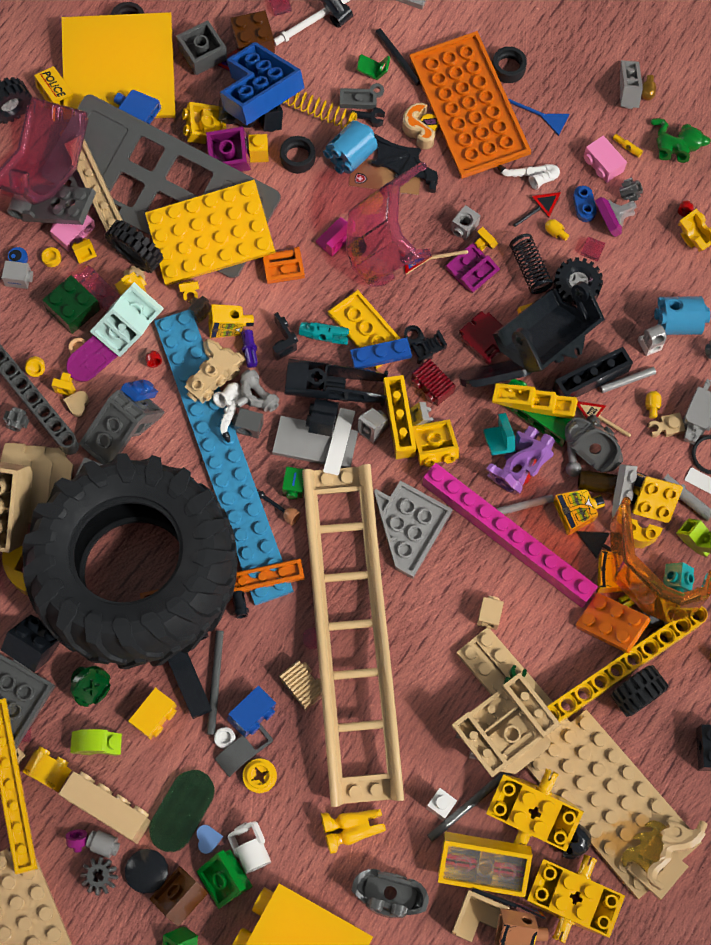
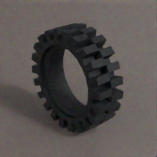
(133, 246)

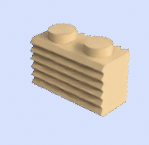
(302, 684)

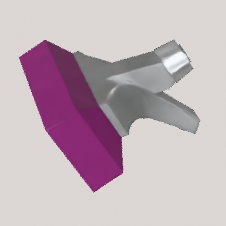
(615, 214)

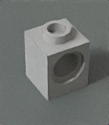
(467, 216)

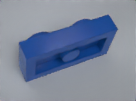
(139, 390)

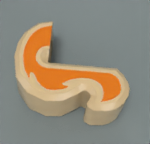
(415, 128)

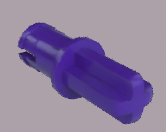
(249, 348)

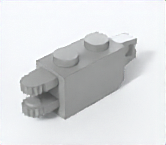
(698, 414)

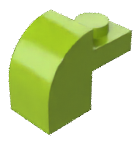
(696, 536)
(95, 742)

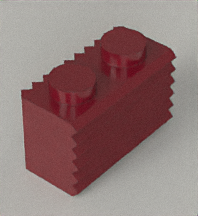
(432, 382)

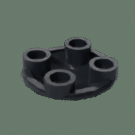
(146, 871)

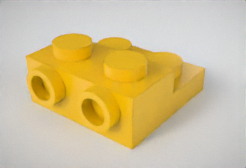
(199, 120)
(435, 443)

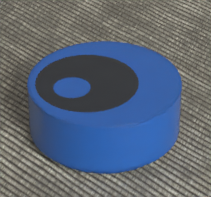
(18, 255)

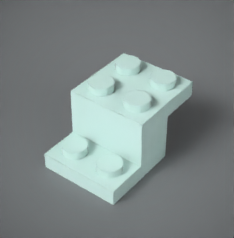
(126, 319)

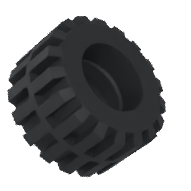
(639, 690)

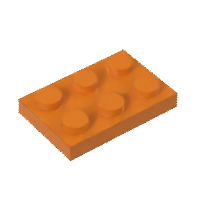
(613, 622)

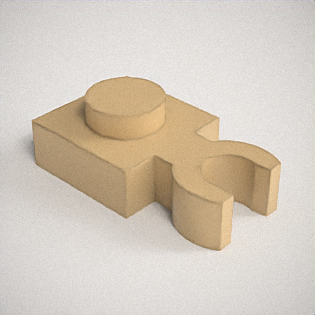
(669, 424)

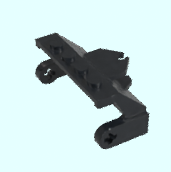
(550, 329)

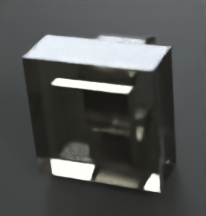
(199, 308)

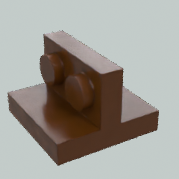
(178, 896)

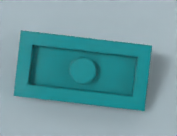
(500, 438)

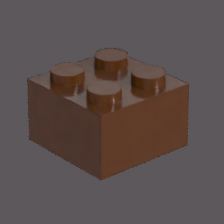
(252, 28)

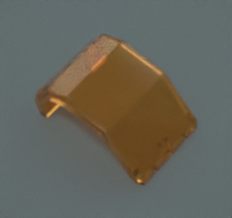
(641, 583)

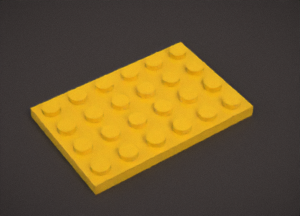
(210, 232)

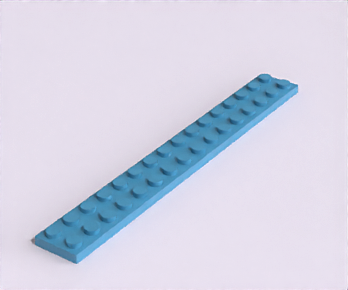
(223, 460)

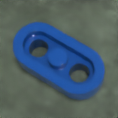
(584, 202)

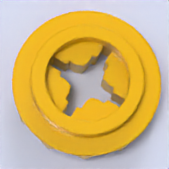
(250, 773)

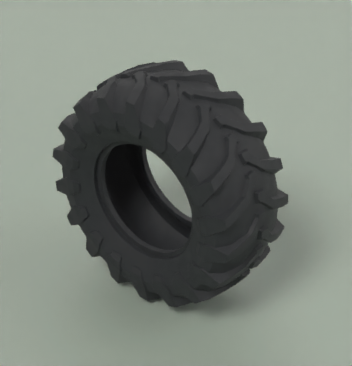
(89, 508)

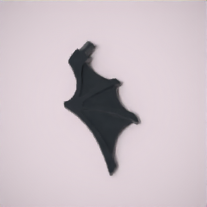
(402, 159)

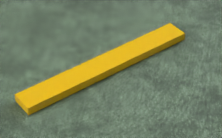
(14, 799)

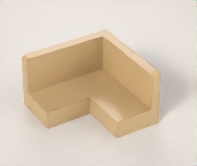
(475, 910)

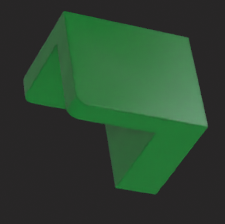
(180, 936)

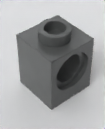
(248, 423)

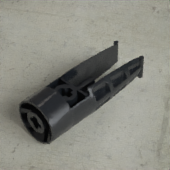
(301, 381)

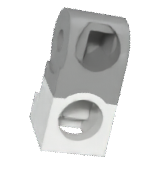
(653, 339)

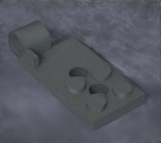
(50, 212)

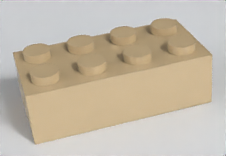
(104, 807)

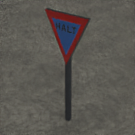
(537, 912)

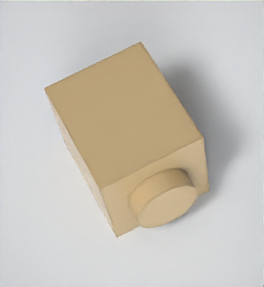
(490, 612)

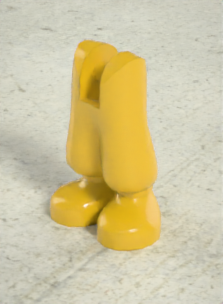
(353, 825)

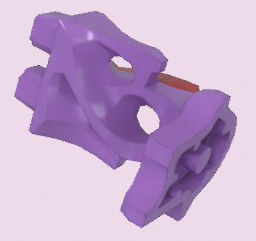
(531, 458)

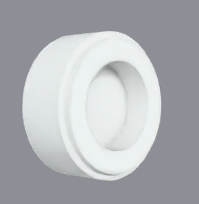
(224, 737)

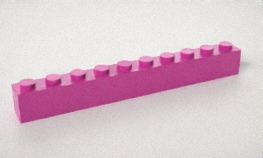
(509, 535)

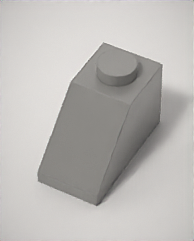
(372, 424)

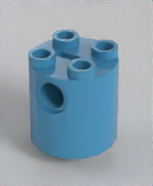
(351, 147)
(682, 315)

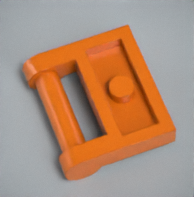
(284, 270)

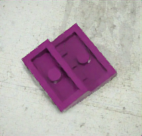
(472, 268)

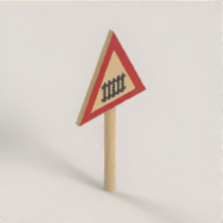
(589, 408)

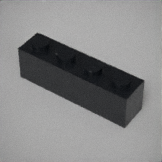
(593, 374)

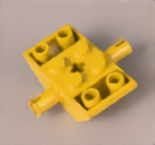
(556, 815)
(596, 907)

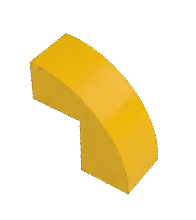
(12, 565)

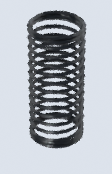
(517, 247)

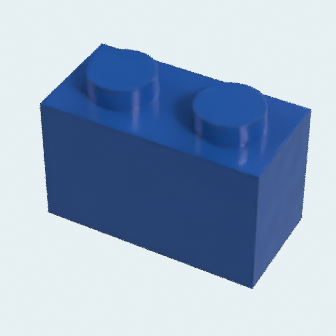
(252, 712)

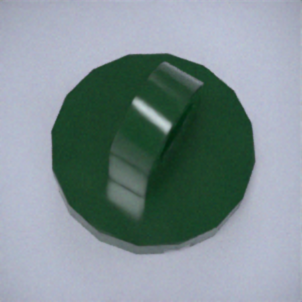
(89, 685)

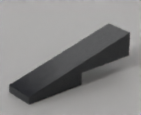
(189, 685)

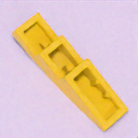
(534, 401)

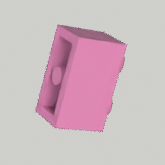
(604, 159)

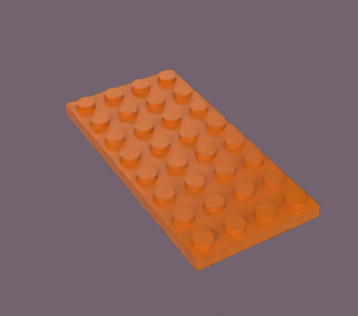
(470, 104)

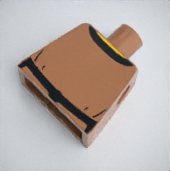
(518, 929)

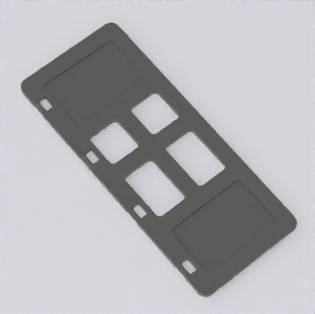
(112, 139)

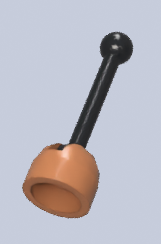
(290, 515)

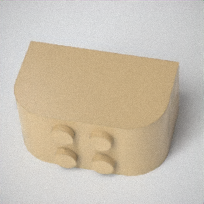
(14, 504)

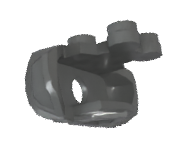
(583, 433)
(410, 896)

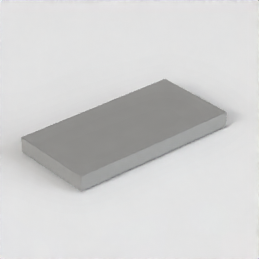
(296, 443)

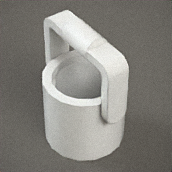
(252, 853)

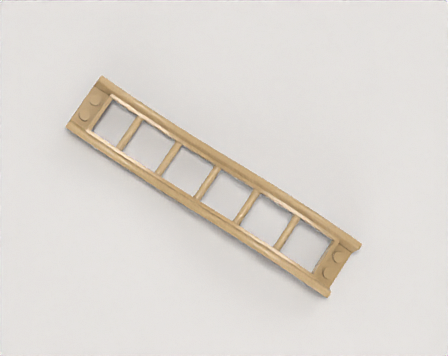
(370, 786)

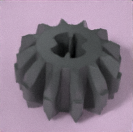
(91, 878)

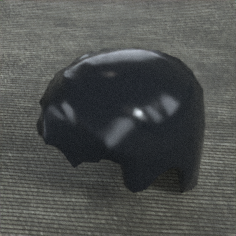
(579, 844)

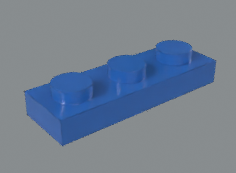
(381, 353)

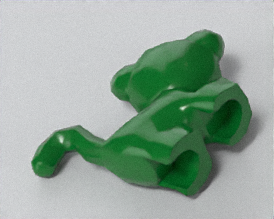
(688, 141)

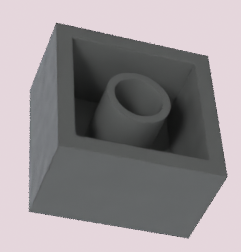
(201, 47)

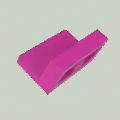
(333, 237)

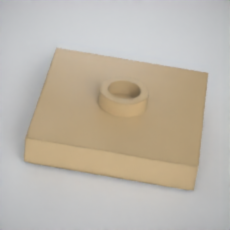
(666, 876)

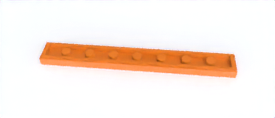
(288, 572)

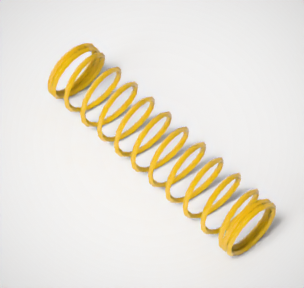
(353, 115)

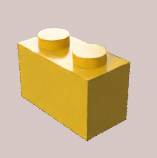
(153, 714)

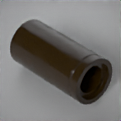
(597, 482)

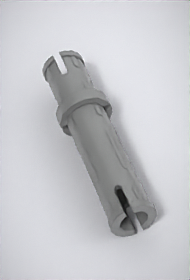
(691, 500)

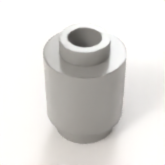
(103, 843)

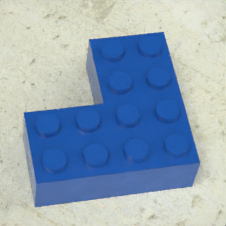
(261, 83)

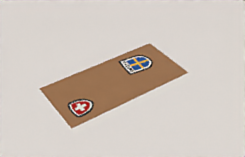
(376, 177)

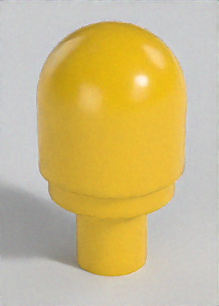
(556, 229)
(653, 403)

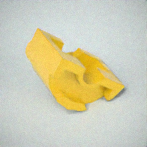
(695, 230)
(644, 536)
(46, 769)

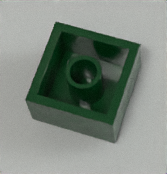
(71, 304)

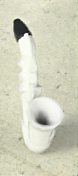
(537, 175)
(227, 397)

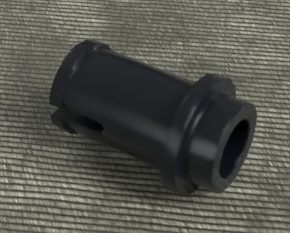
(241, 610)

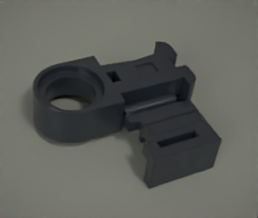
(426, 346)

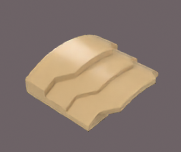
(47, 467)
(508, 728)

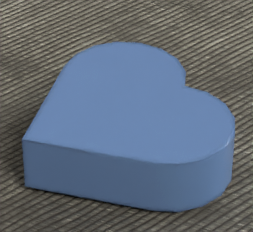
(208, 839)

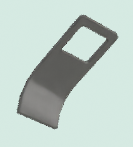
(239, 753)

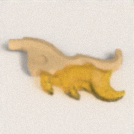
(658, 845)

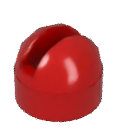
(685, 208)
(149, 359)

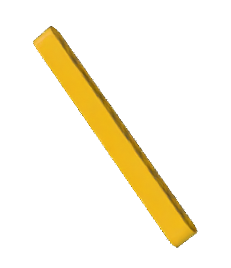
(624, 667)

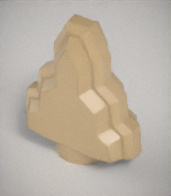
(225, 357)

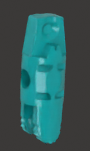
(324, 332)

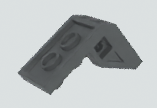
(117, 424)

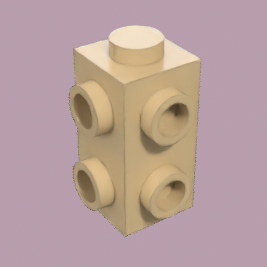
(206, 381)

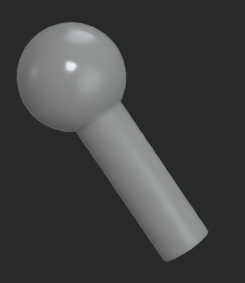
(573, 467)

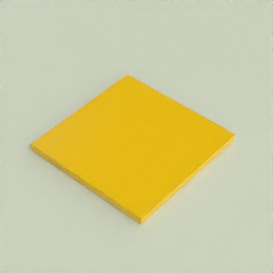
(119, 55)

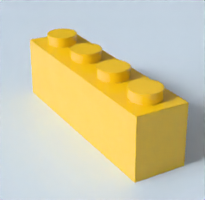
(399, 417)

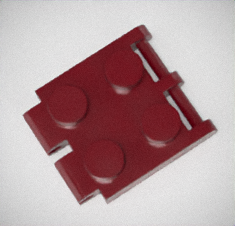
(480, 337)

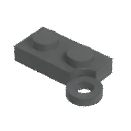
(360, 97)

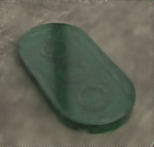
(181, 811)

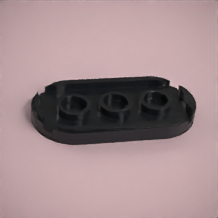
(492, 374)

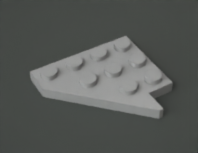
(410, 525)

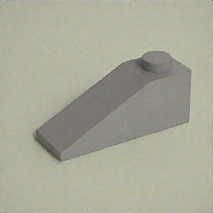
(630, 84)

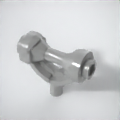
(250, 381)

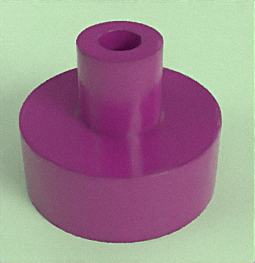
(76, 839)

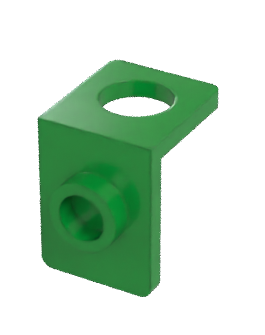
(373, 68)

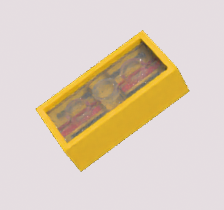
(485, 864)

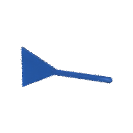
(555, 121)

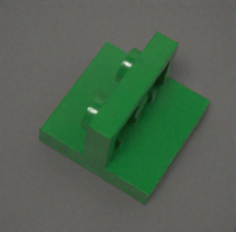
(224, 878)

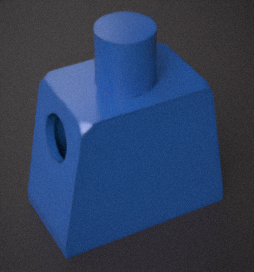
(139, 105)

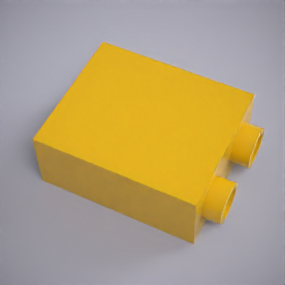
(297, 921)

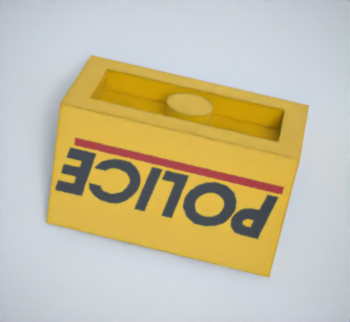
(52, 85)

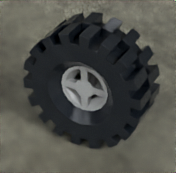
(13, 99)
(572, 273)

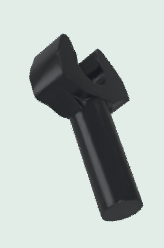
(377, 112)

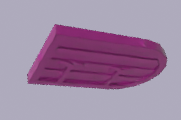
(89, 360)

